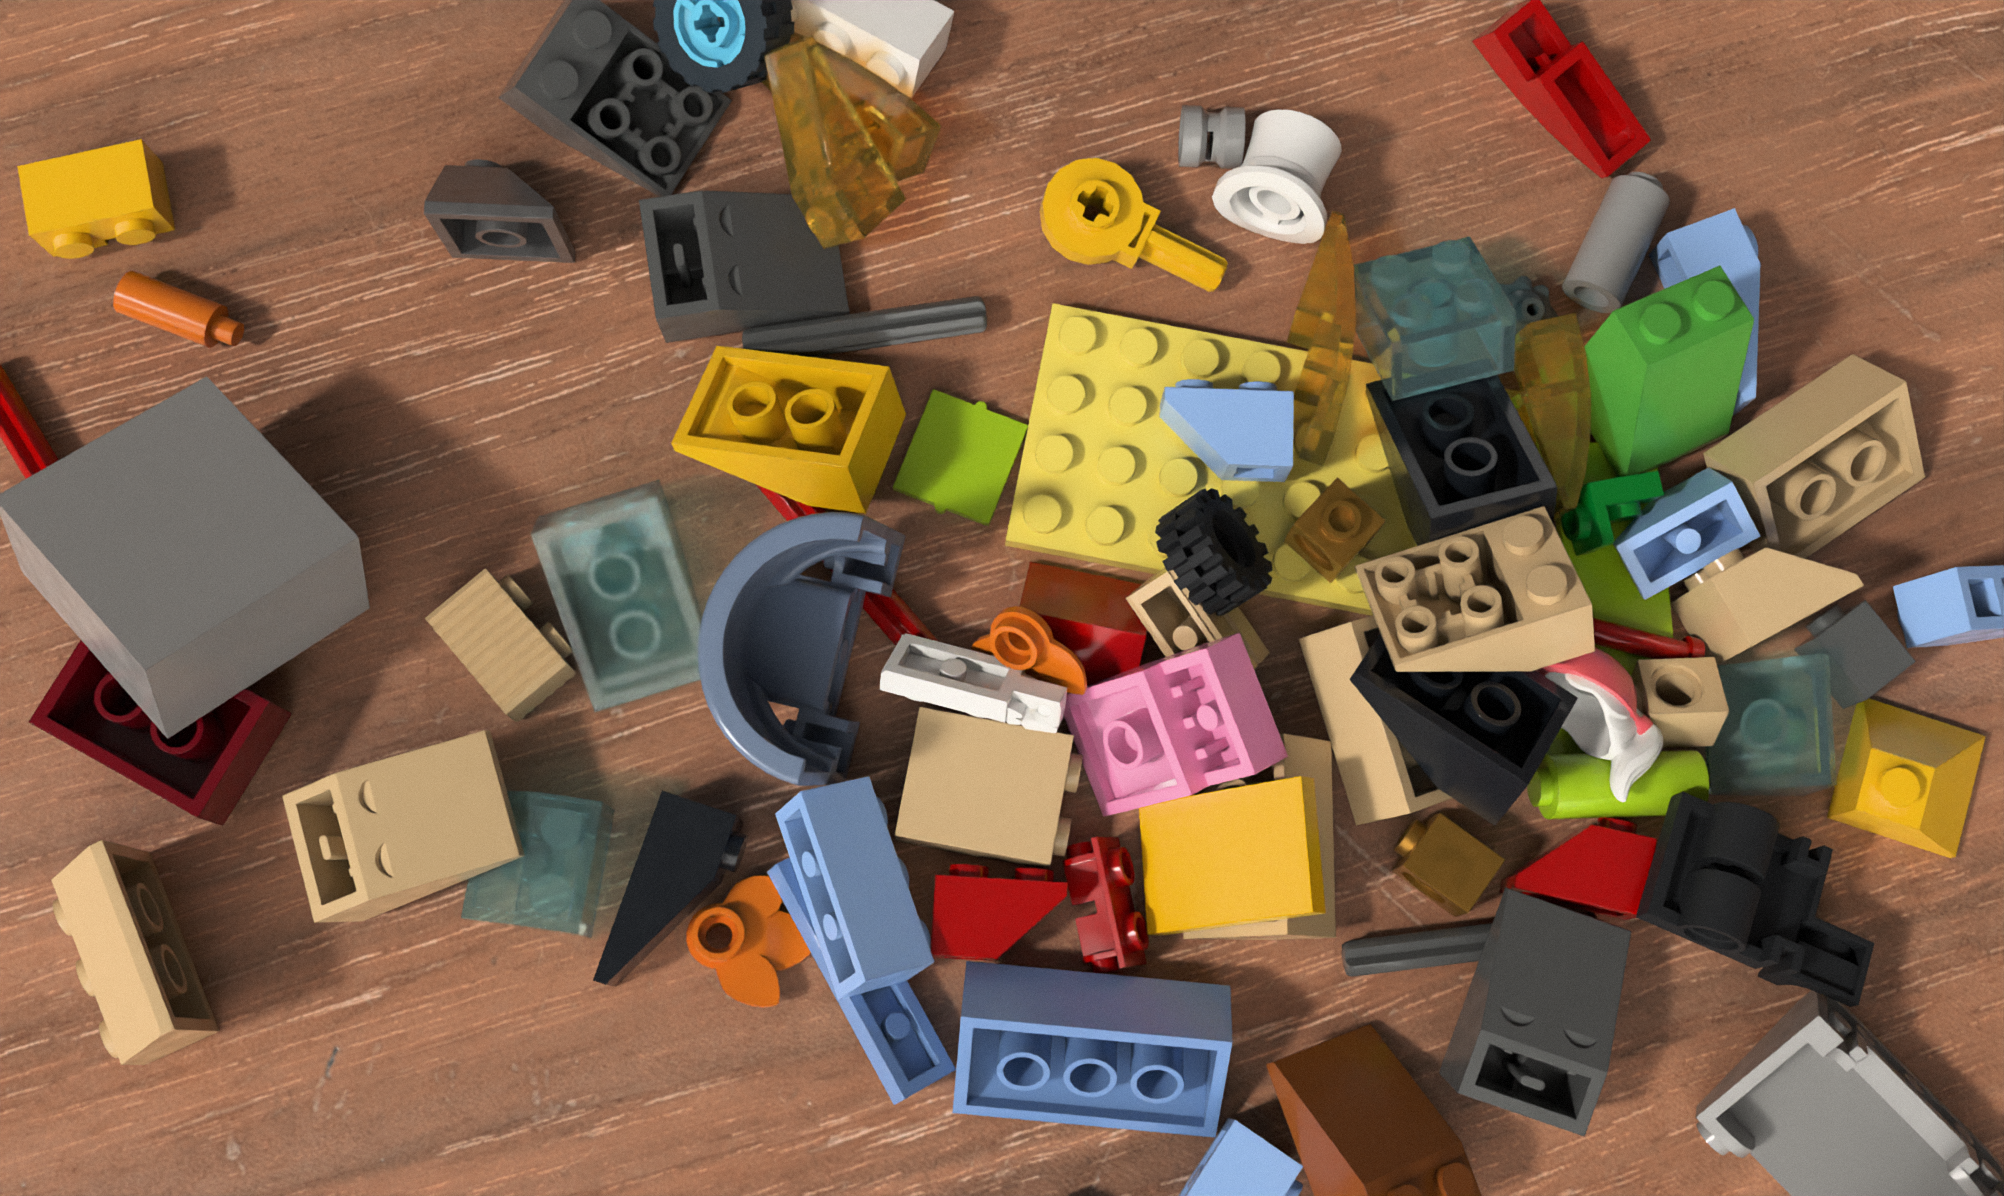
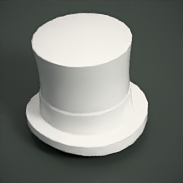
(1281, 178)

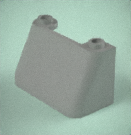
(1842, 1115)

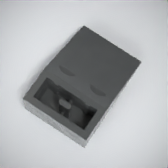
(613, 96)
(736, 264)
(1540, 1013)

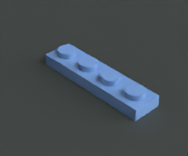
(885, 1020)

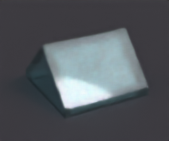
(1775, 730)

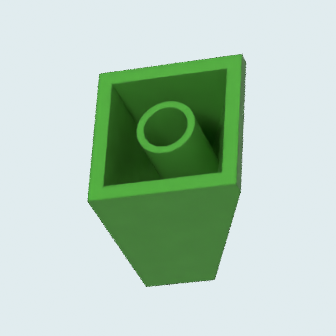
(1668, 372)

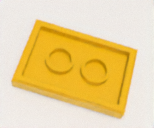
(1232, 857)

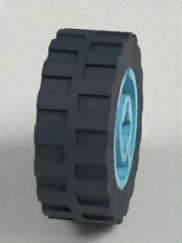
(726, 52)

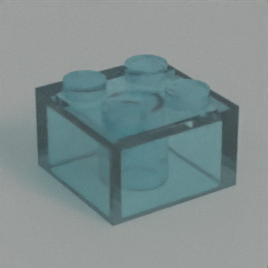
(1433, 318)

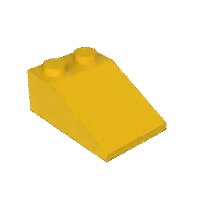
(795, 424)

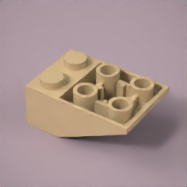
(1481, 600)
(402, 828)

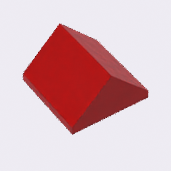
(1087, 617)

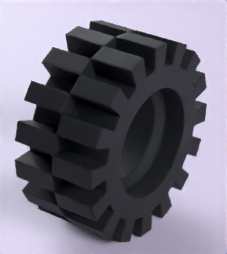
(1213, 552)

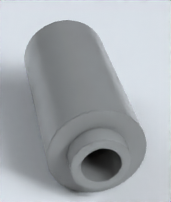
(1616, 242)

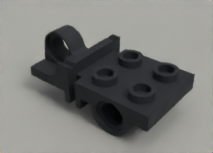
(1751, 896)

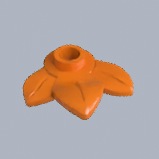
(1027, 643)
(760, 944)

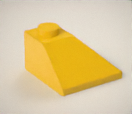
(1906, 777)

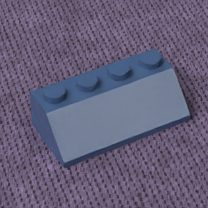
(1093, 1049)

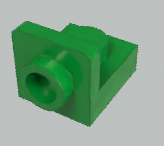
(1608, 503)

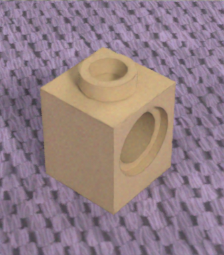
(1695, 696)

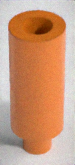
(175, 310)

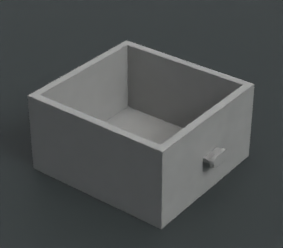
(186, 554)

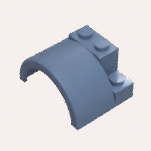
(792, 641)

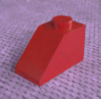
(1591, 870)

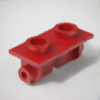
(1116, 926)

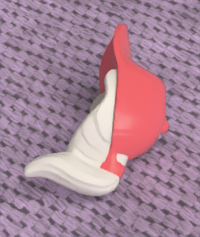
(1607, 717)

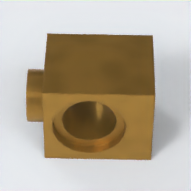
(1334, 530)
(1445, 863)

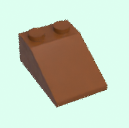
(1367, 1122)

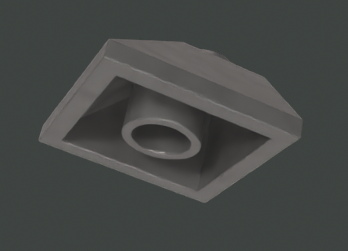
(494, 215)

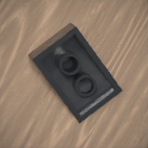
(1460, 457)
(1468, 730)

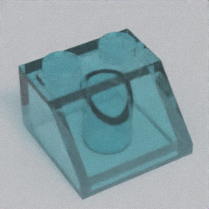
(558, 877)

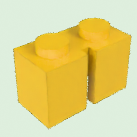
(96, 197)

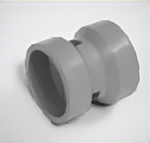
(1225, 137)

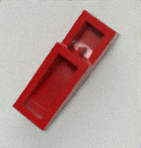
(1562, 87)

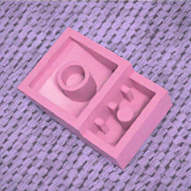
(1174, 726)

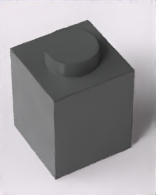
(1860, 651)

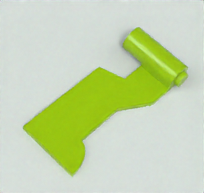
(1578, 784)

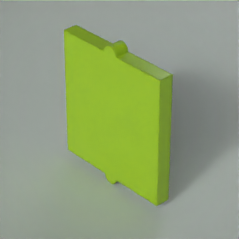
(960, 457)

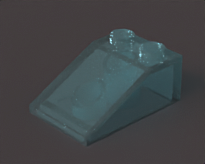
(622, 593)

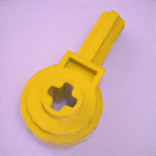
(1122, 227)

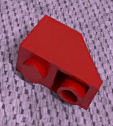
(988, 916)

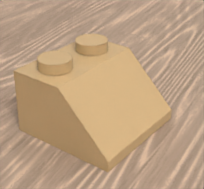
(1754, 597)

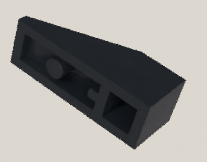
(674, 873)

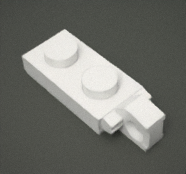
(971, 684)

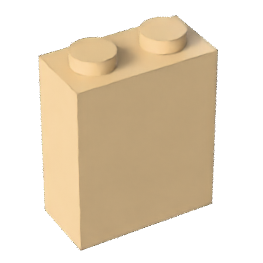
(987, 789)

